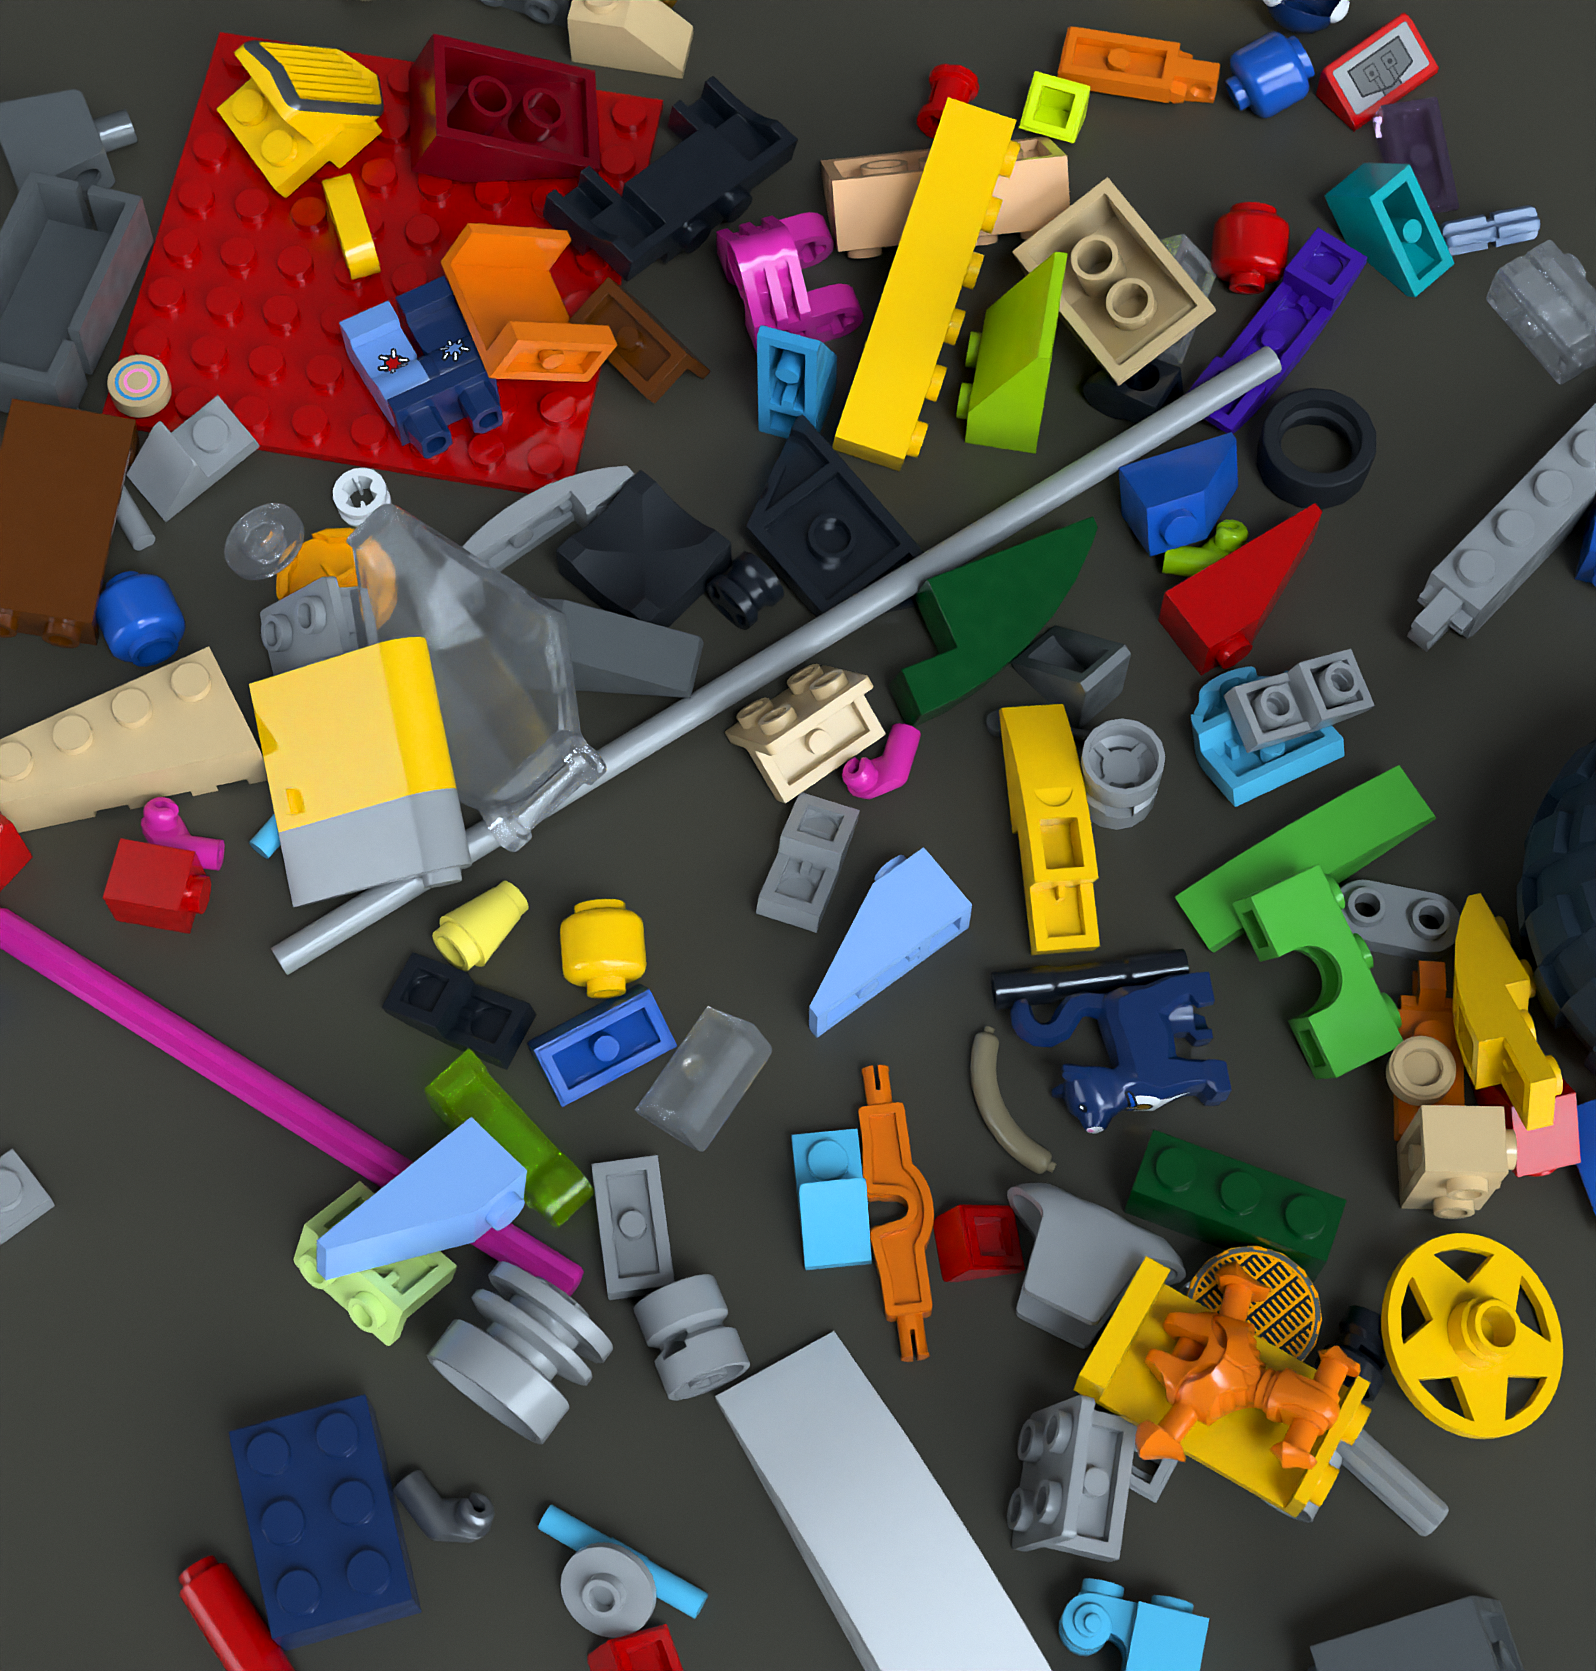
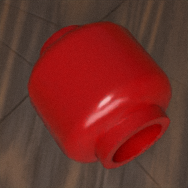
(1250, 247)

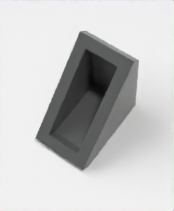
(1075, 671)

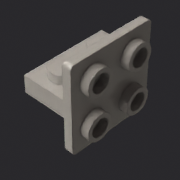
(309, 626)
(1073, 1480)

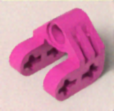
(768, 274)

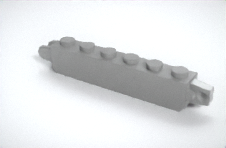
(1511, 539)

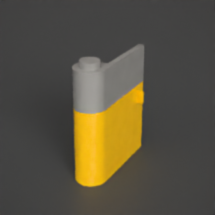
(361, 772)

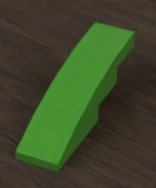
(1337, 836)

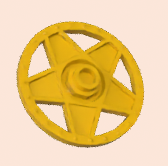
(1472, 1336)

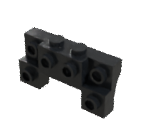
(683, 192)

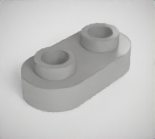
(1396, 924)

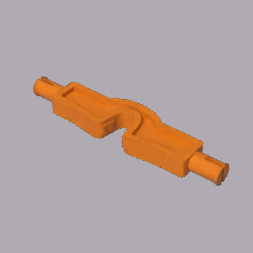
(900, 1244)

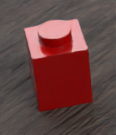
(156, 886)

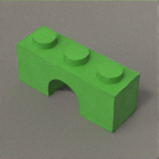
(1352, 1016)

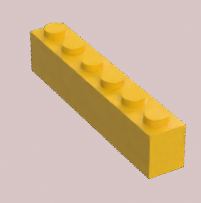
(924, 285)

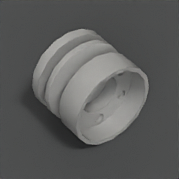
(521, 1351)

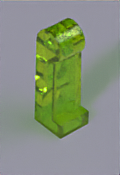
(552, 1179)

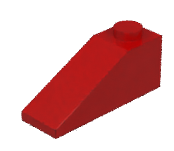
(1227, 603)

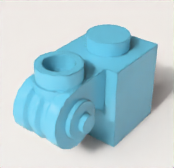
(1148, 1635)

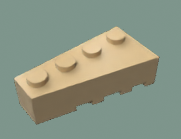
(128, 746)

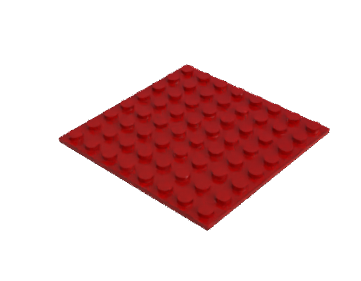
(255, 287)

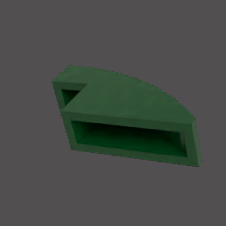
(987, 617)

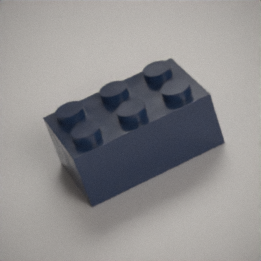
(324, 1523)

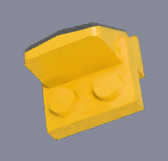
(302, 109)

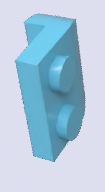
(1248, 775)

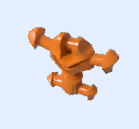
(1221, 1371)

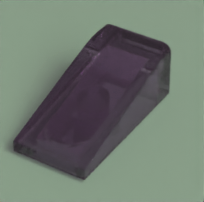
(1415, 136)

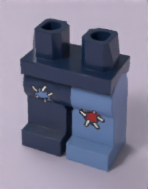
(426, 391)

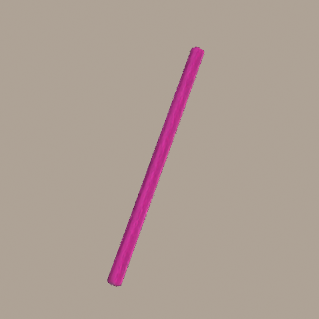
(253, 1084)

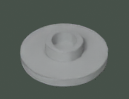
(608, 1589)

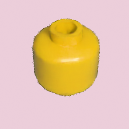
(602, 947)

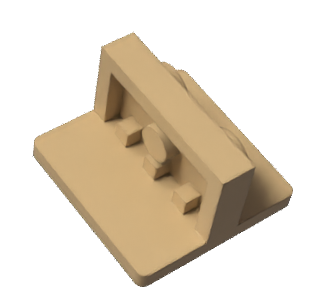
(807, 728)

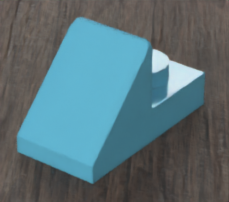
(831, 1199)

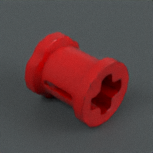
(945, 82)

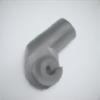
(445, 1517)

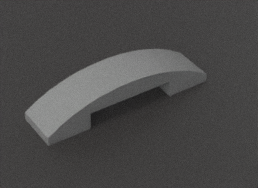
(546, 512)

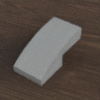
(807, 862)

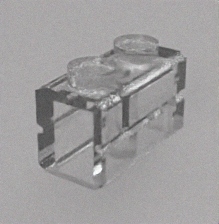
(1549, 309)

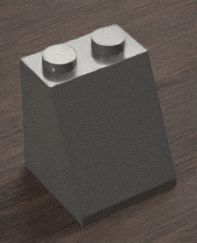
(1448, 1637)

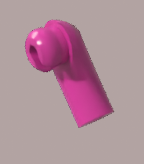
(885, 773)
(166, 828)

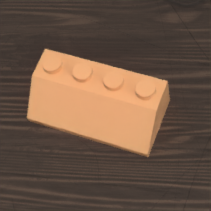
(874, 193)

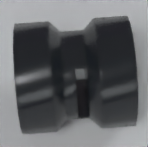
(1363, 1343)

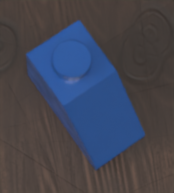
(1179, 493)

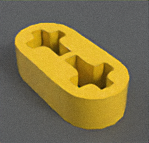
(351, 226)

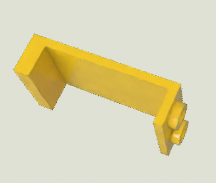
(1237, 1442)

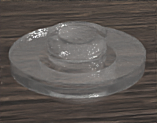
(264, 541)

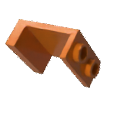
(515, 307)

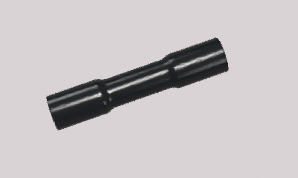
(1048, 984)

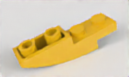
(1052, 828)
(1494, 1019)

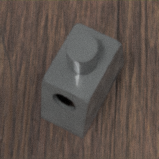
(61, 139)

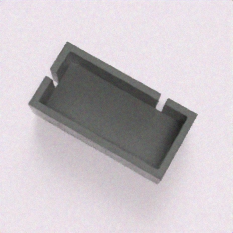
(64, 285)

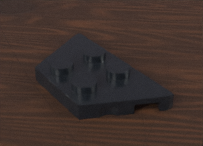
(825, 525)

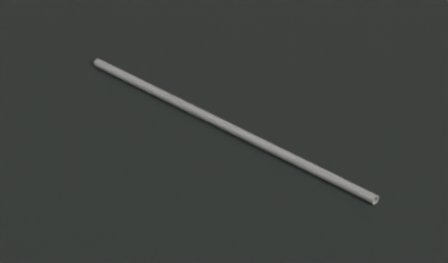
(821, 632)

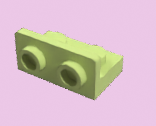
(377, 1297)

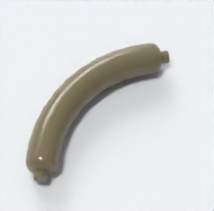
(994, 1111)

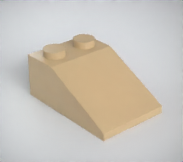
(1119, 284)

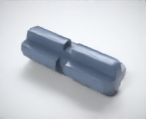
(1501, 229)

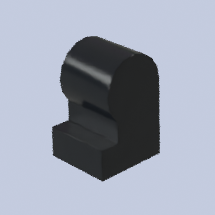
(1138, 396)

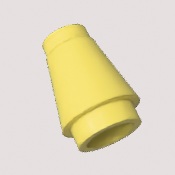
(478, 927)

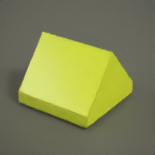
(1055, 107)

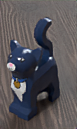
(1139, 1039)

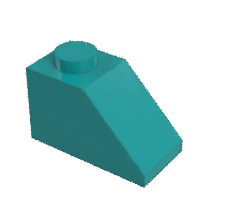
(1391, 224)

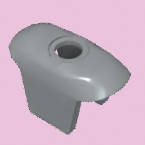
(1080, 1261)

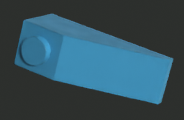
(793, 380)

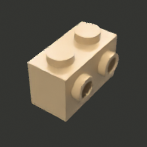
(1454, 1158)

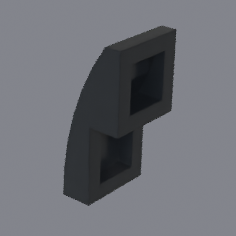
(458, 1011)

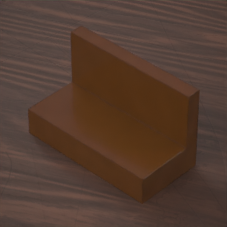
(645, 348)

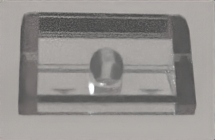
(705, 1078)

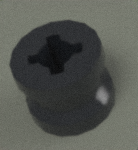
(745, 590)

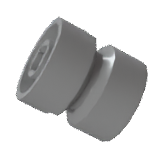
(1121, 772)
(693, 1342)

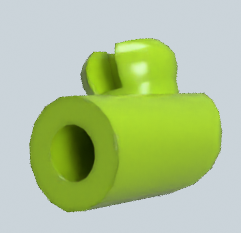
(1191, 560)

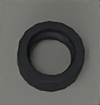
(1325, 409)

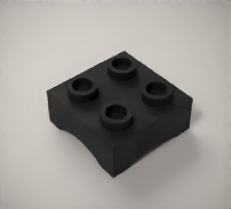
(644, 555)

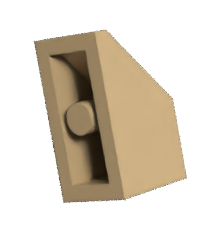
(629, 36)

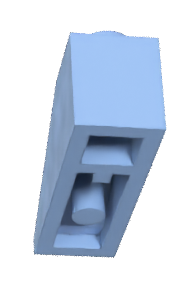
(900, 924)
(430, 1207)

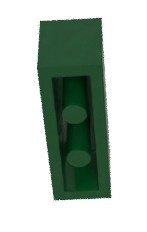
(1233, 1203)

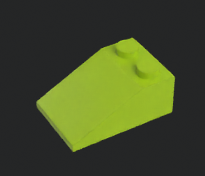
(1013, 362)

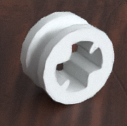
(357, 480)

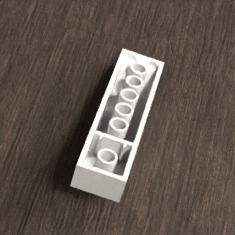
(873, 1520)

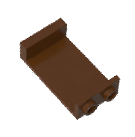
(58, 517)

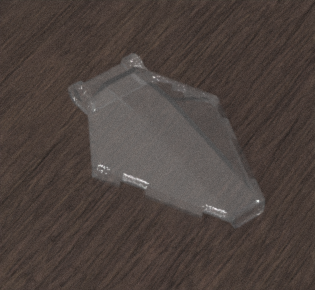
(495, 667)

